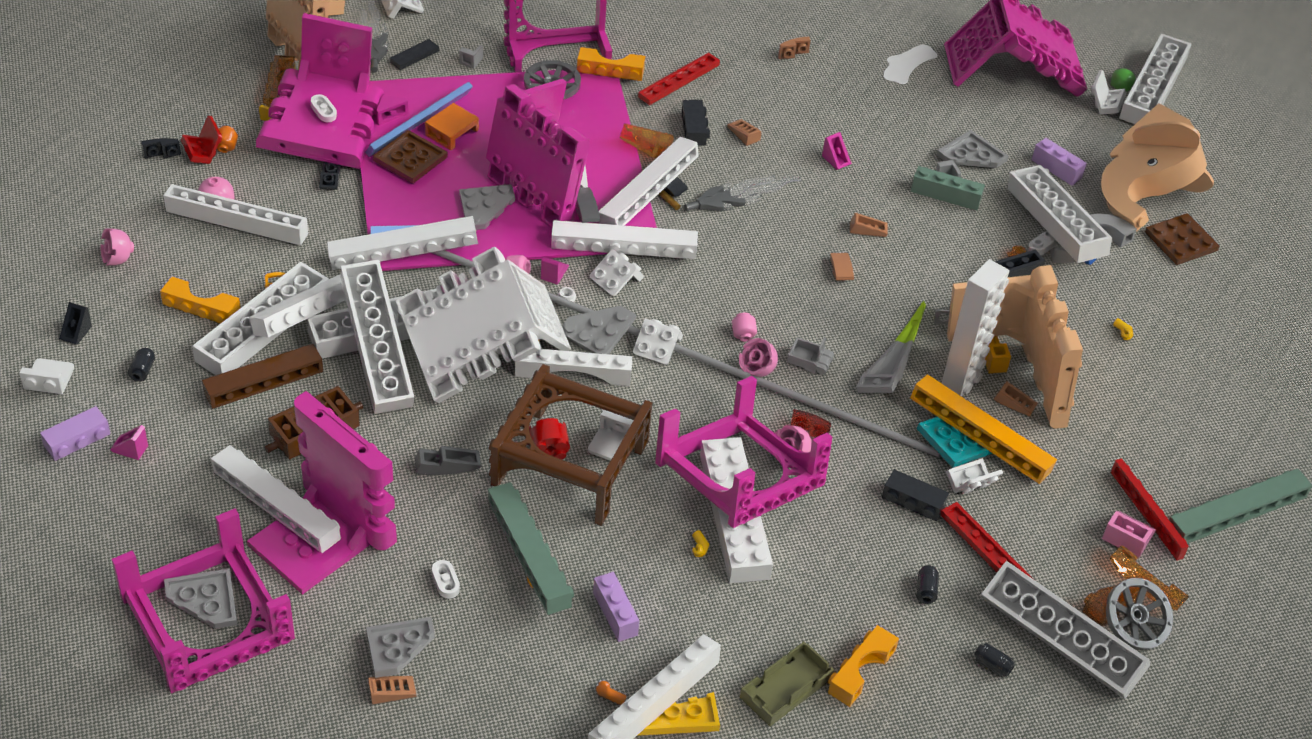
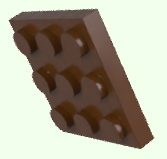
(410, 156)
(1182, 239)

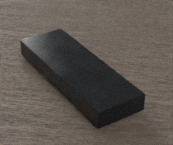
(414, 54)

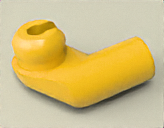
(1126, 330)
(702, 544)

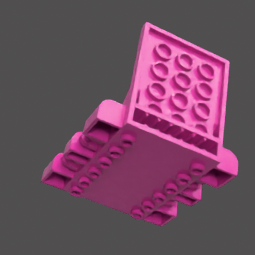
(1021, 32)
(332, 65)
(535, 152)
(347, 483)

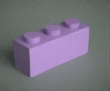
(1059, 161)
(75, 433)
(616, 606)

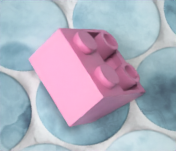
(1128, 532)

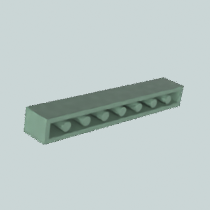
(1241, 505)
(530, 549)

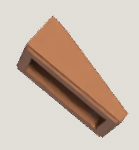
(747, 134)
(868, 226)
(1009, 397)
(390, 681)

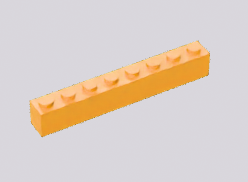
(983, 429)

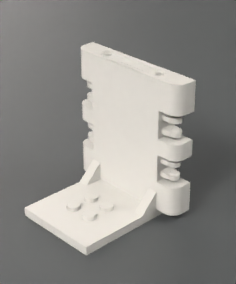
(477, 321)

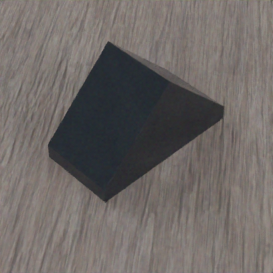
(75, 324)

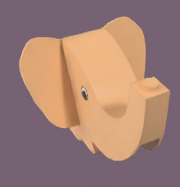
(1153, 160)

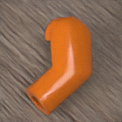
(604, 690)

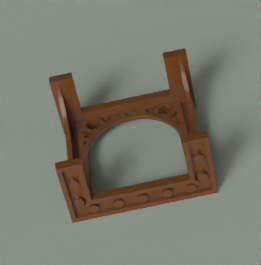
(537, 396)

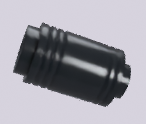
(141, 364)
(927, 584)
(994, 659)

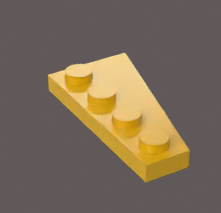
(687, 717)

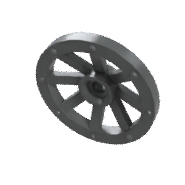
(572, 88)
(1141, 613)

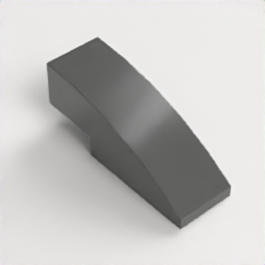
(586, 206)
(446, 461)

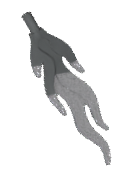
(379, 45)
(744, 193)

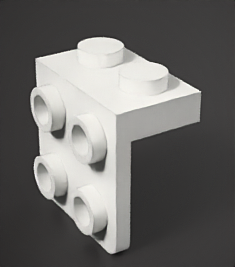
(393, 6)
(1106, 100)
(615, 272)
(657, 341)
(47, 376)
(610, 435)
(971, 476)

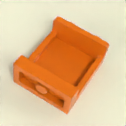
(450, 125)

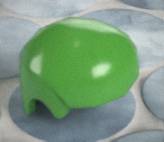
(1123, 79)

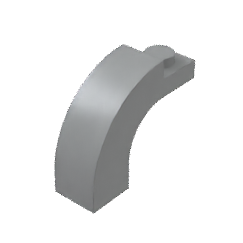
(1118, 228)

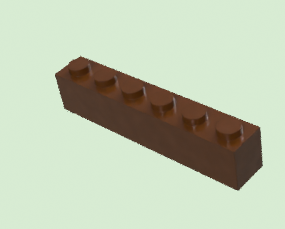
(262, 376)

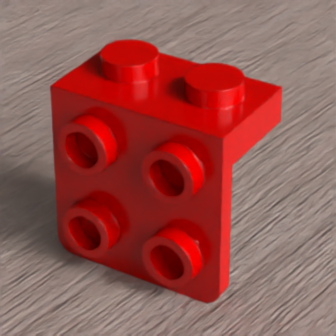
(204, 147)

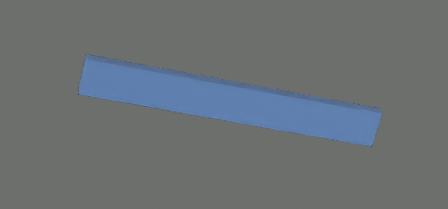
(419, 118)

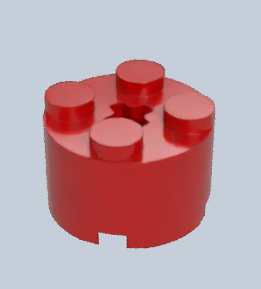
(551, 437)

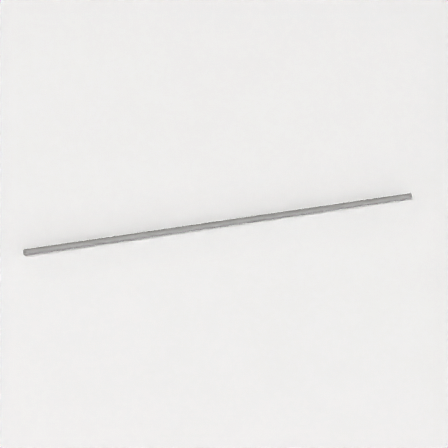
(740, 373)

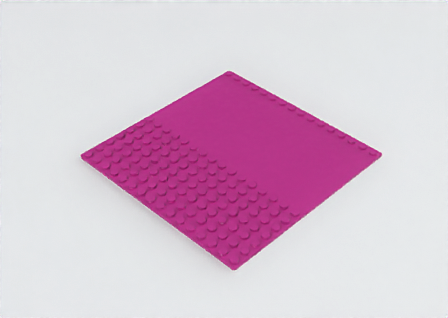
(390, 200)

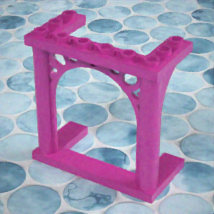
(522, 42)
(741, 501)
(173, 654)

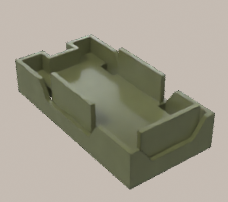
(786, 684)

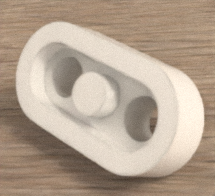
(323, 108)
(1042, 243)
(447, 580)

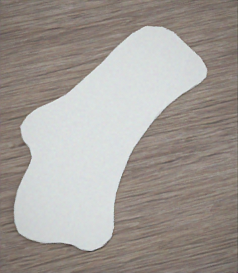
(902, 65)

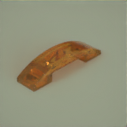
(1127, 566)

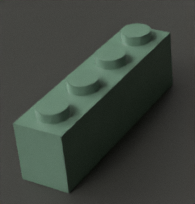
(947, 188)

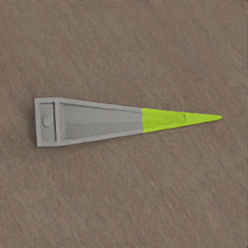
(889, 368)

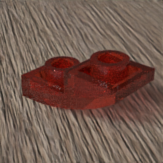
(809, 421)

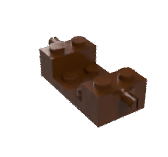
(286, 432)

